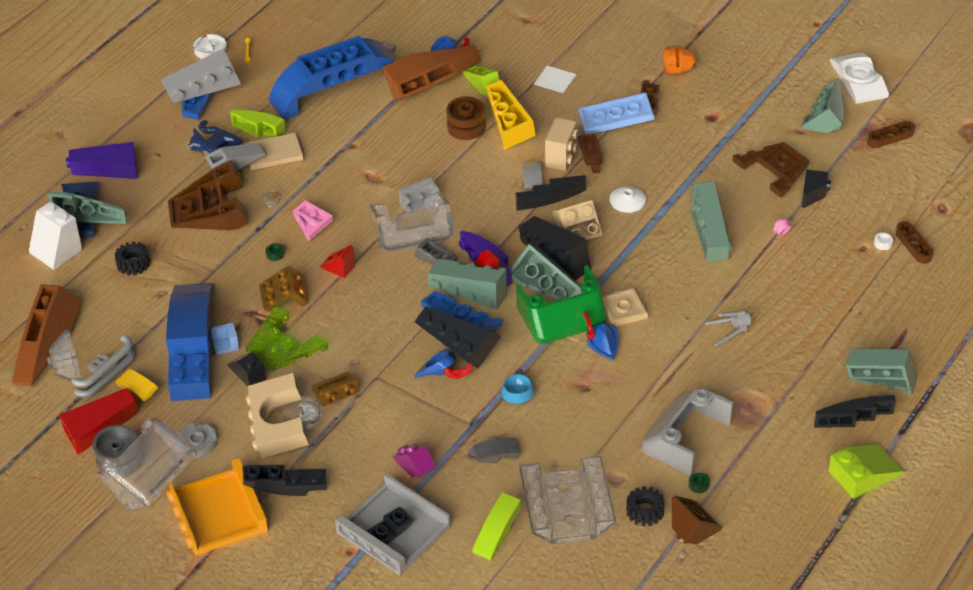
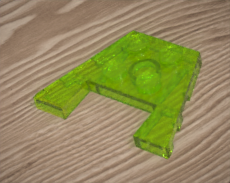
(278, 349)

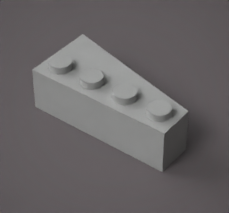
(201, 78)

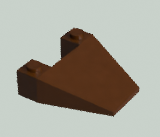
(206, 204)

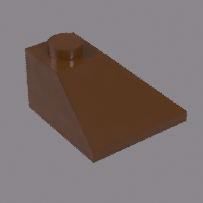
(692, 521)

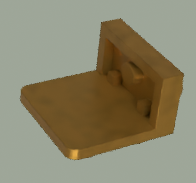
(282, 286)

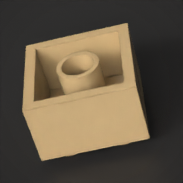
(561, 144)

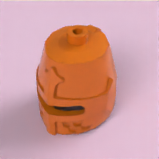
(678, 60)

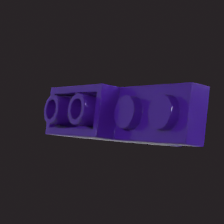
(475, 245)

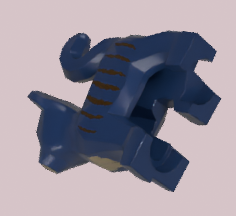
(218, 140)

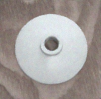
(627, 199)

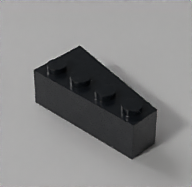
(562, 245)

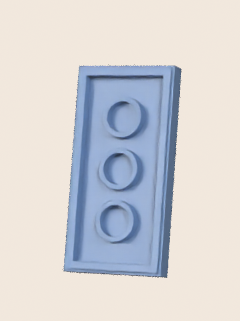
(616, 113)

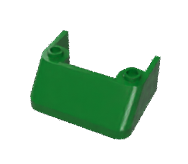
(562, 317)

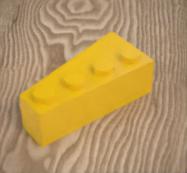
(510, 117)

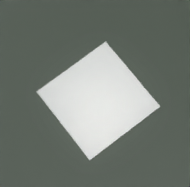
(555, 79)

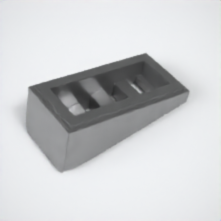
(428, 248)

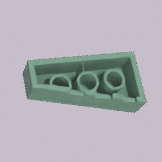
(710, 222)
(469, 282)

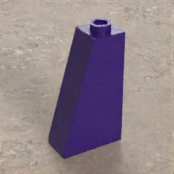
(104, 161)

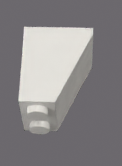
(54, 236)

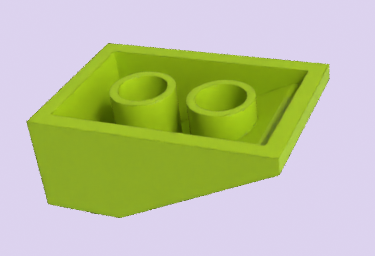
(863, 468)

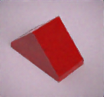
(340, 262)

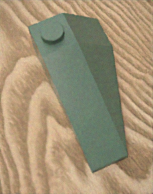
(543, 274)

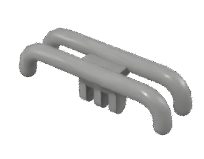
(105, 368)

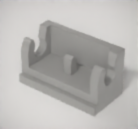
(413, 196)

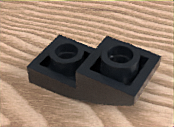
(392, 525)

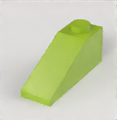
(481, 77)

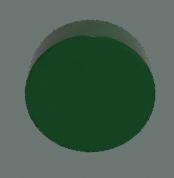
(275, 252)
(699, 482)

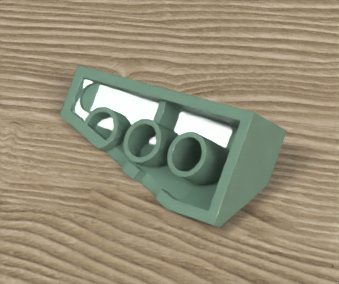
(828, 110)
(88, 209)

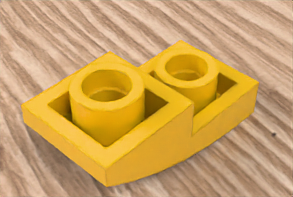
(137, 384)

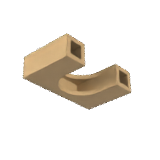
(263, 399)

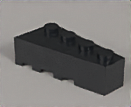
(462, 337)

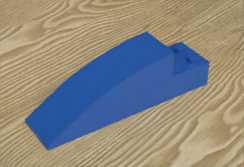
(190, 341)

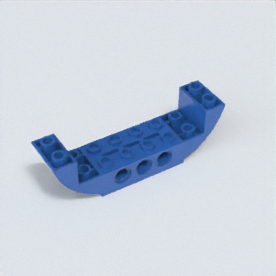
(325, 69)

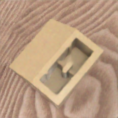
(579, 219)

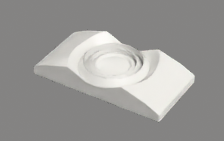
(860, 77)

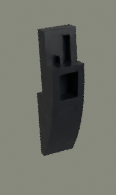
(277, 480)

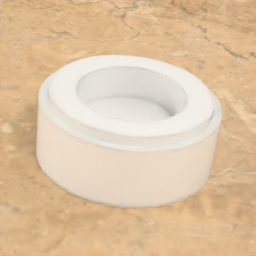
(883, 241)

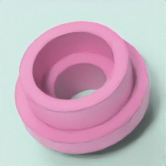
(782, 227)

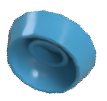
(517, 389)

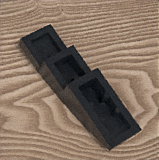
(551, 193)
(848, 412)

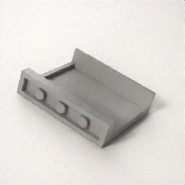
(399, 554)

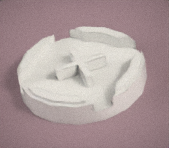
(208, 45)

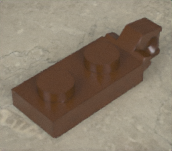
(591, 151)

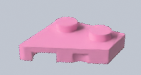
(311, 219)

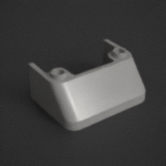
(665, 436)

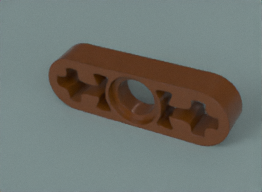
(880, 138)
(915, 249)

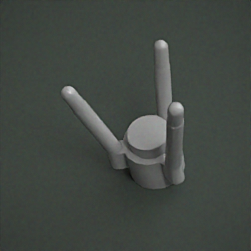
(739, 319)

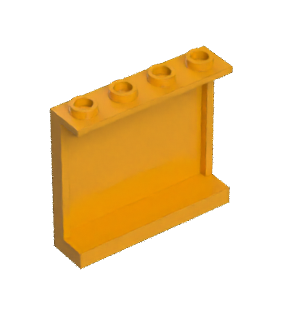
(217, 510)

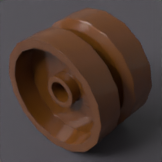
(466, 118)

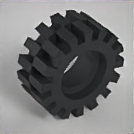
(129, 251)
(645, 515)

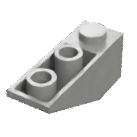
(240, 155)

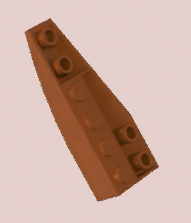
(428, 68)
(49, 317)

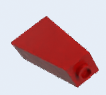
(89, 419)

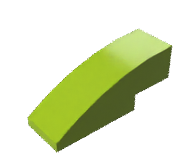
(258, 123)
(497, 526)

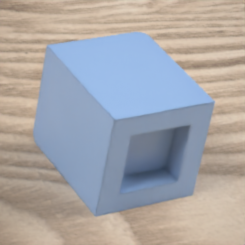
(224, 338)

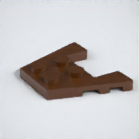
(778, 159)

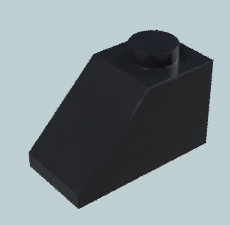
(815, 187)
(248, 369)

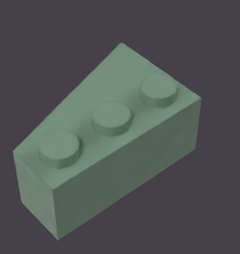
(883, 367)

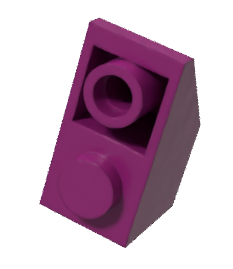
(414, 459)

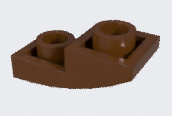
(652, 92)

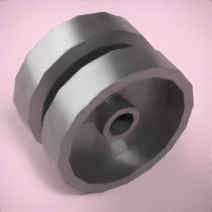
(112, 442)

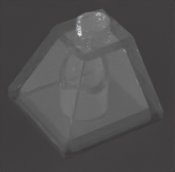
(64, 358)

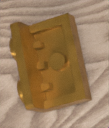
(335, 388)

